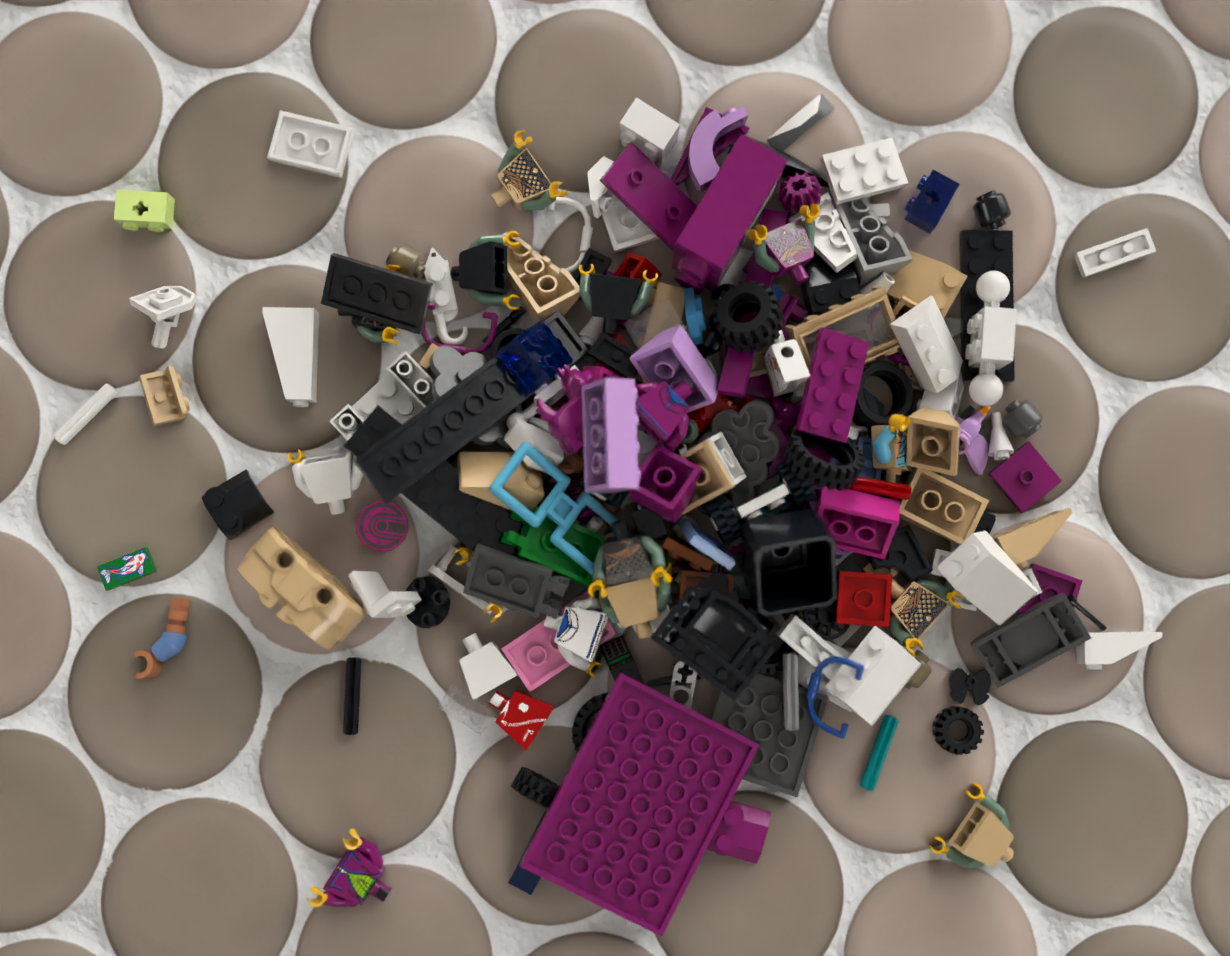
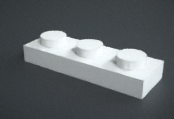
(1114, 253)
(808, 644)

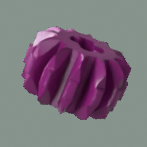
(799, 191)

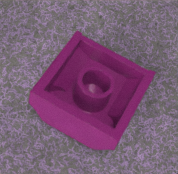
(741, 832)

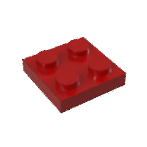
(863, 598)

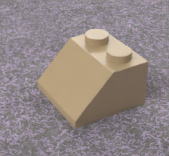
(933, 441)

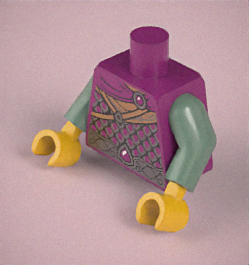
(788, 246)

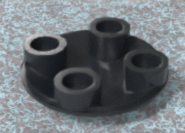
(434, 602)

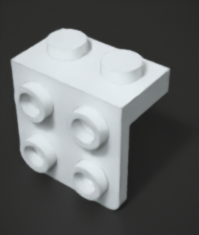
(377, 598)

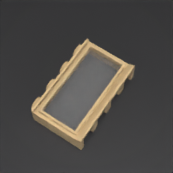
(863, 318)

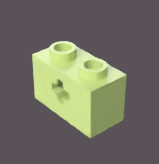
(131, 204)

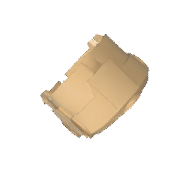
(303, 587)

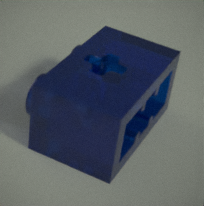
(940, 190)

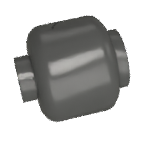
(1022, 418)

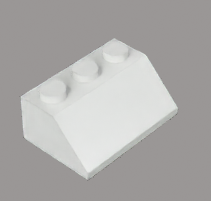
(928, 346)
(884, 675)

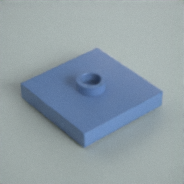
(706, 544)

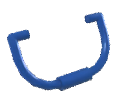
(813, 690)

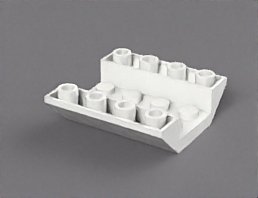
(399, 393)

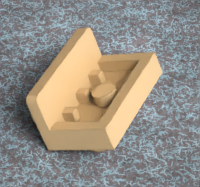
(164, 396)

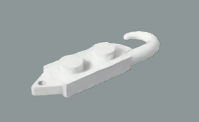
(443, 296)

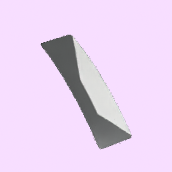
(800, 123)

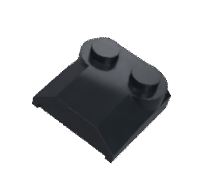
(236, 505)

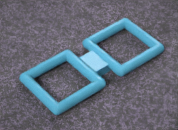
(556, 506)

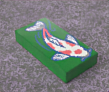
(126, 569)

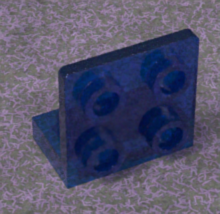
(534, 356)

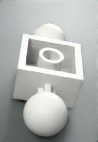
(991, 338)

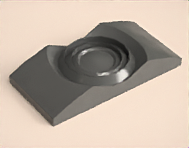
(1030, 639)

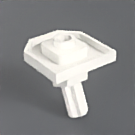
(164, 309)

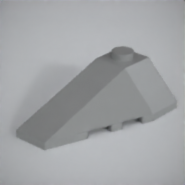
(873, 240)

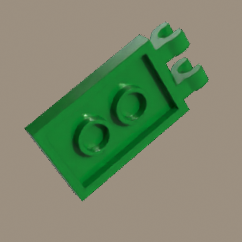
(536, 547)

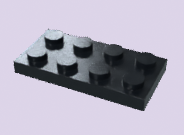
(376, 293)

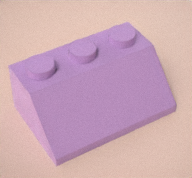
(675, 359)

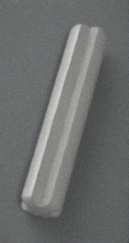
(790, 691)

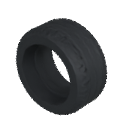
(901, 392)

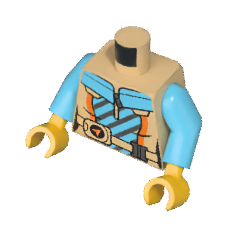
(890, 447)

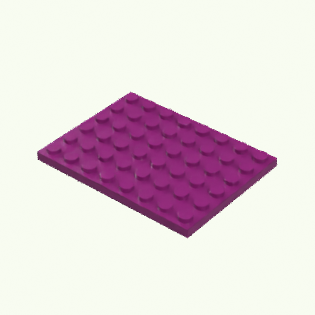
(639, 804)

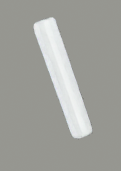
(85, 414)

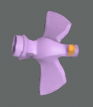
(971, 442)

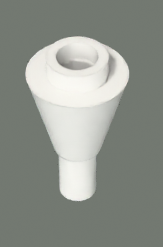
(999, 445)

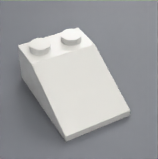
(987, 577)

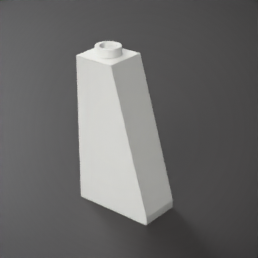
(295, 350)

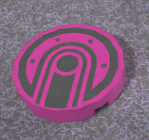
(382, 526)

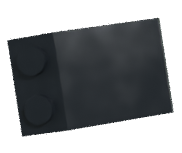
(826, 286)

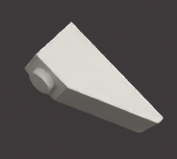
(1112, 647)

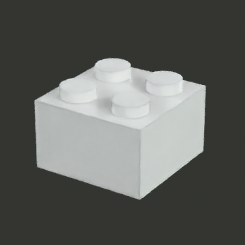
(649, 131)

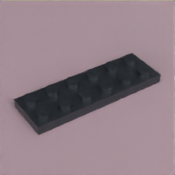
(981, 253)

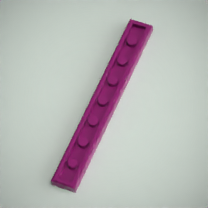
(738, 365)

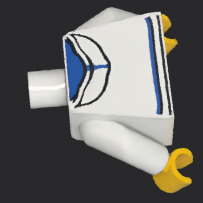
(580, 633)

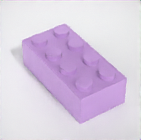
(610, 435)

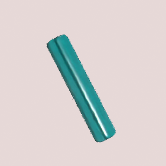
(879, 752)

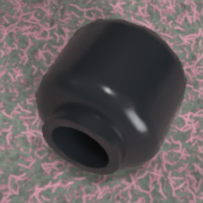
(992, 209)

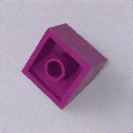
(666, 483)

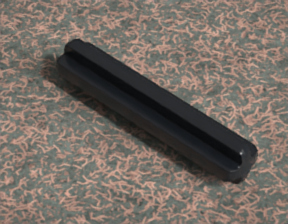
(352, 696)

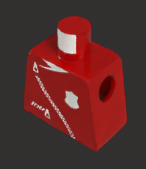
(521, 715)

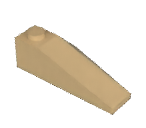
(539, 282)

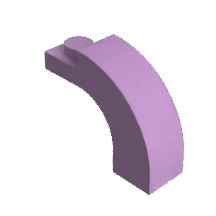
(701, 160)

